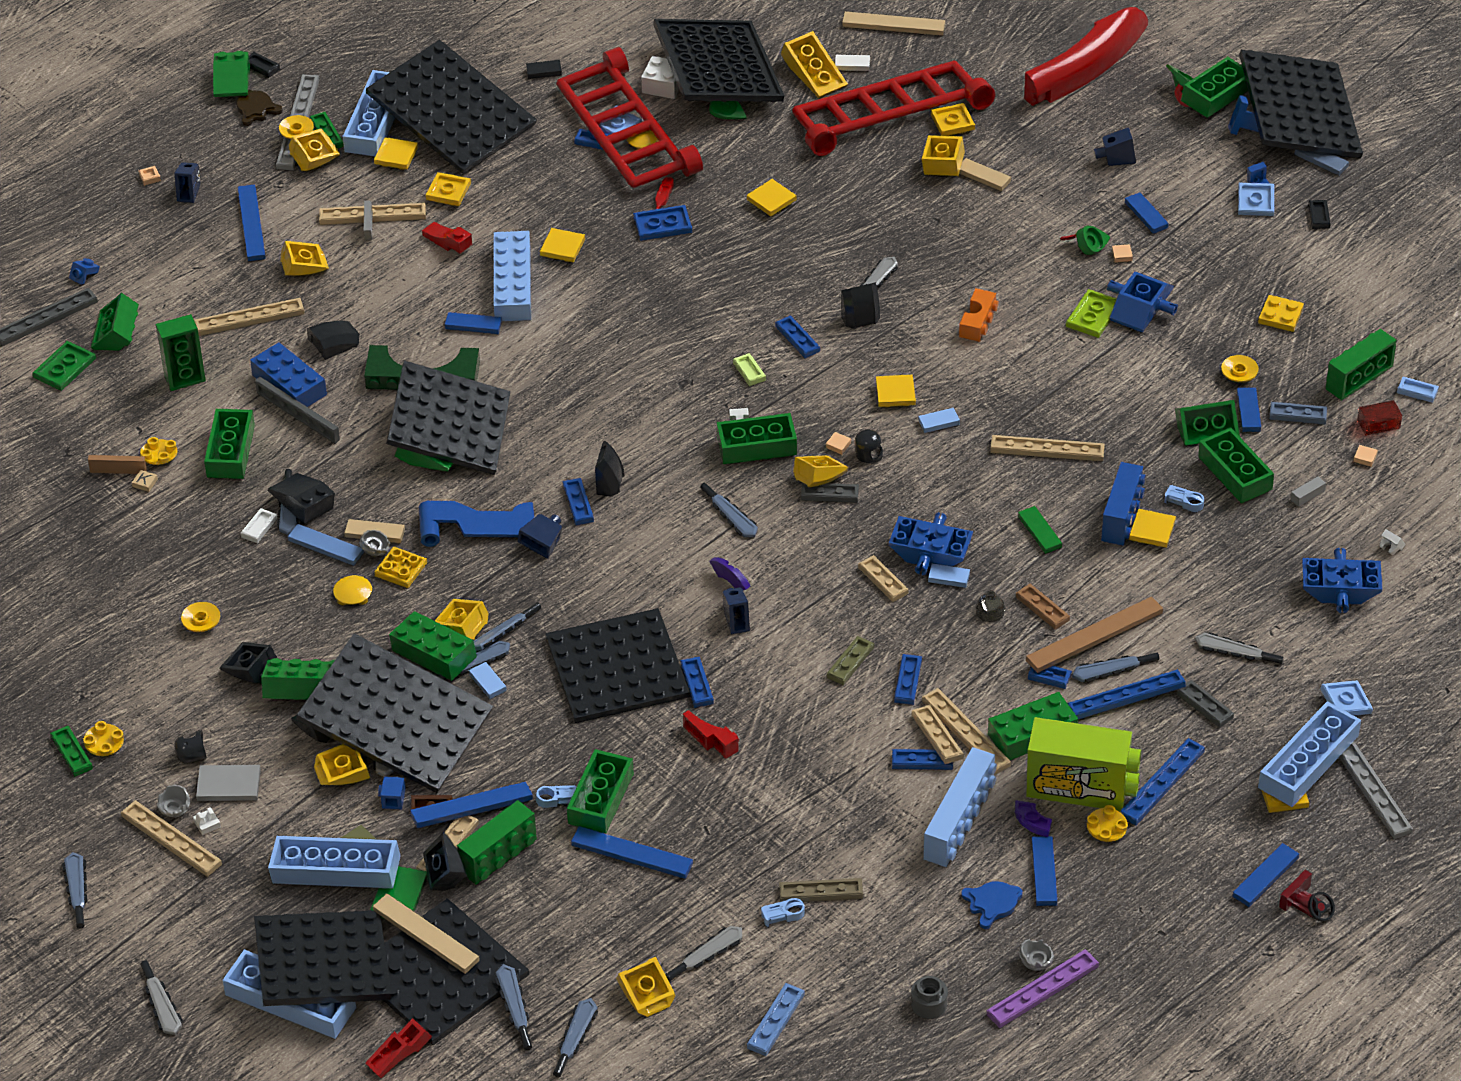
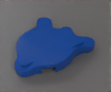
(992, 900)

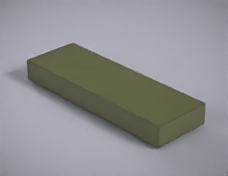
(850, 660)

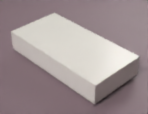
(852, 62)
(258, 525)

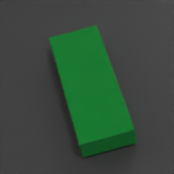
(322, 121)
(1040, 529)
(71, 751)

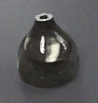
(990, 607)

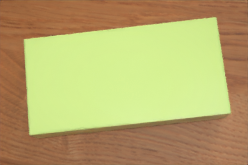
(749, 369)

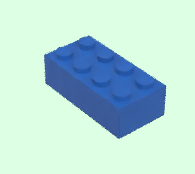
(289, 374)
(1123, 503)

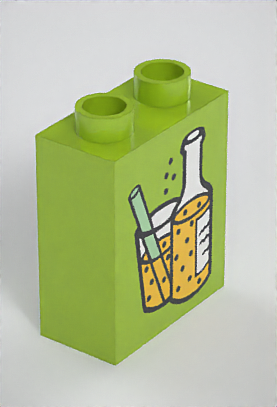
(1081, 764)

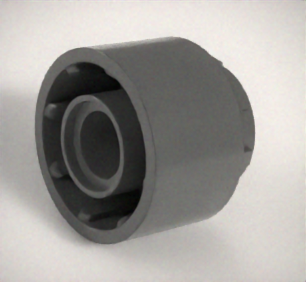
(929, 997)

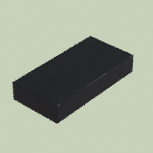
(263, 65)
(543, 69)
(1319, 214)

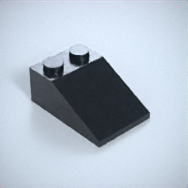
(304, 496)

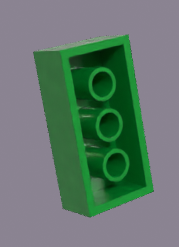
(1215, 87)
(180, 352)
(1360, 364)
(756, 438)
(229, 443)
(1236, 465)
(432, 645)
(292, 678)
(1013, 728)
(600, 791)
(498, 841)

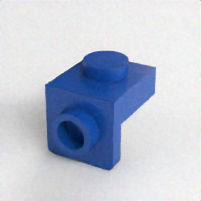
(1257, 173)
(81, 269)

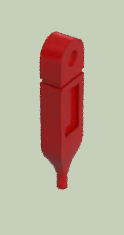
(664, 192)

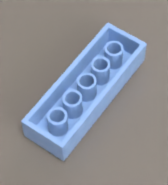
(368, 123)
(512, 275)
(1309, 754)
(959, 807)
(334, 861)
(244, 985)

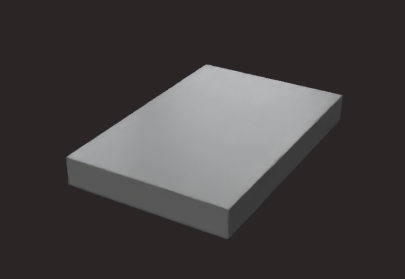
(228, 782)

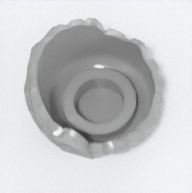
(374, 543)
(173, 801)
(1036, 955)

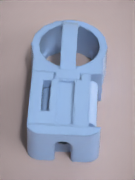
(1182, 497)
(560, 795)
(779, 911)

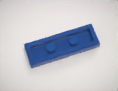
(1146, 212)
(473, 323)
(797, 336)
(1249, 409)
(578, 501)
(908, 679)
(697, 682)
(918, 760)

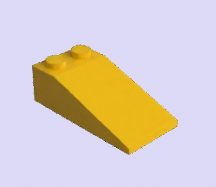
(813, 64)

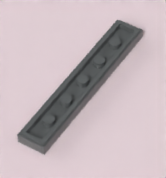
(47, 316)
(297, 410)

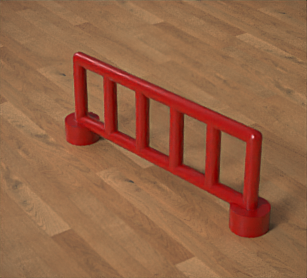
(616, 64)
(823, 139)

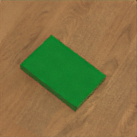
(64, 365)
(406, 888)

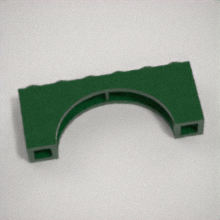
(385, 373)

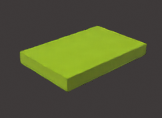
(1092, 313)

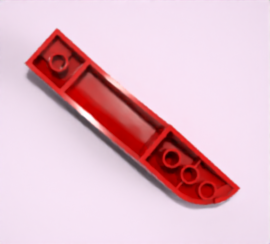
(1087, 59)

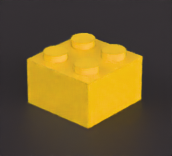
(943, 155)

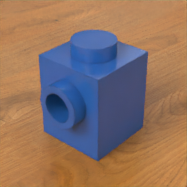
(392, 792)

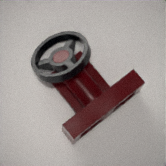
(1297, 896)

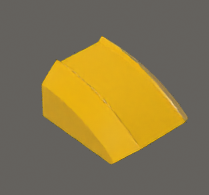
(312, 149)
(302, 258)
(817, 470)
(464, 617)
(340, 766)
(647, 987)

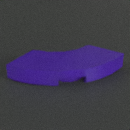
(729, 573)
(1032, 819)

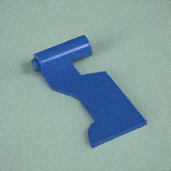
(470, 521)

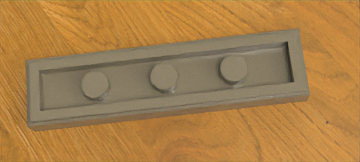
(822, 890)

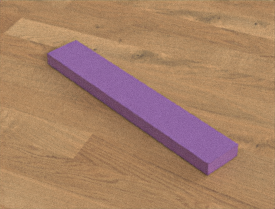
(1042, 988)

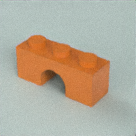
(975, 324)

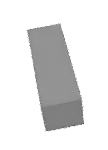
(1308, 491)

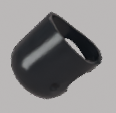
(865, 443)
(190, 749)

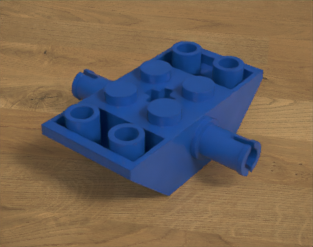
(1140, 300)
(929, 542)
(1341, 579)

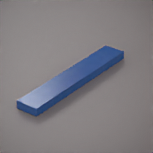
(251, 222)
(1127, 694)
(1162, 781)
(471, 804)
(632, 852)

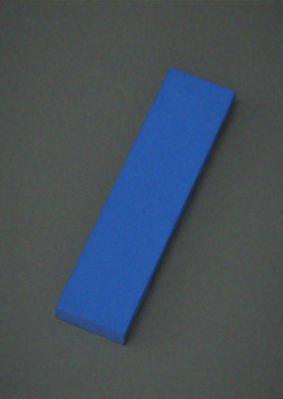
(1044, 871)
(1265, 875)

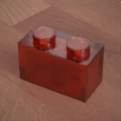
(1379, 417)

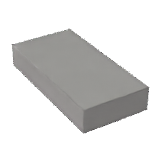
(368, 219)

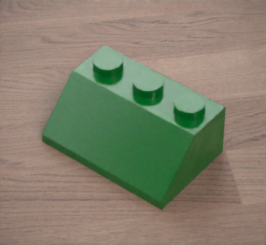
(115, 324)
(1205, 420)

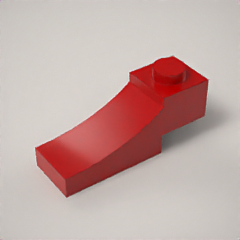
(448, 238)
(711, 736)
(398, 1047)

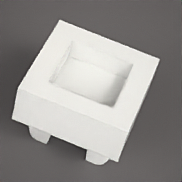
(735, 414)
(1395, 541)
(206, 821)

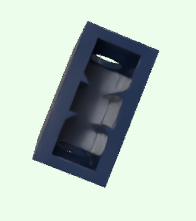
(1117, 148)
(187, 175)
(541, 534)
(736, 602)

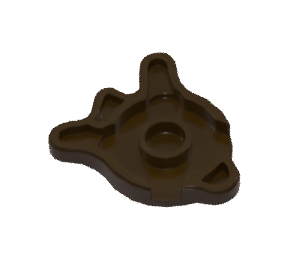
(256, 106)

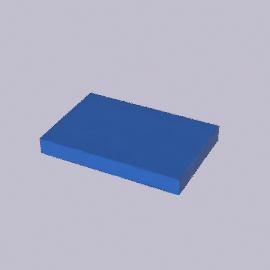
(662, 222)

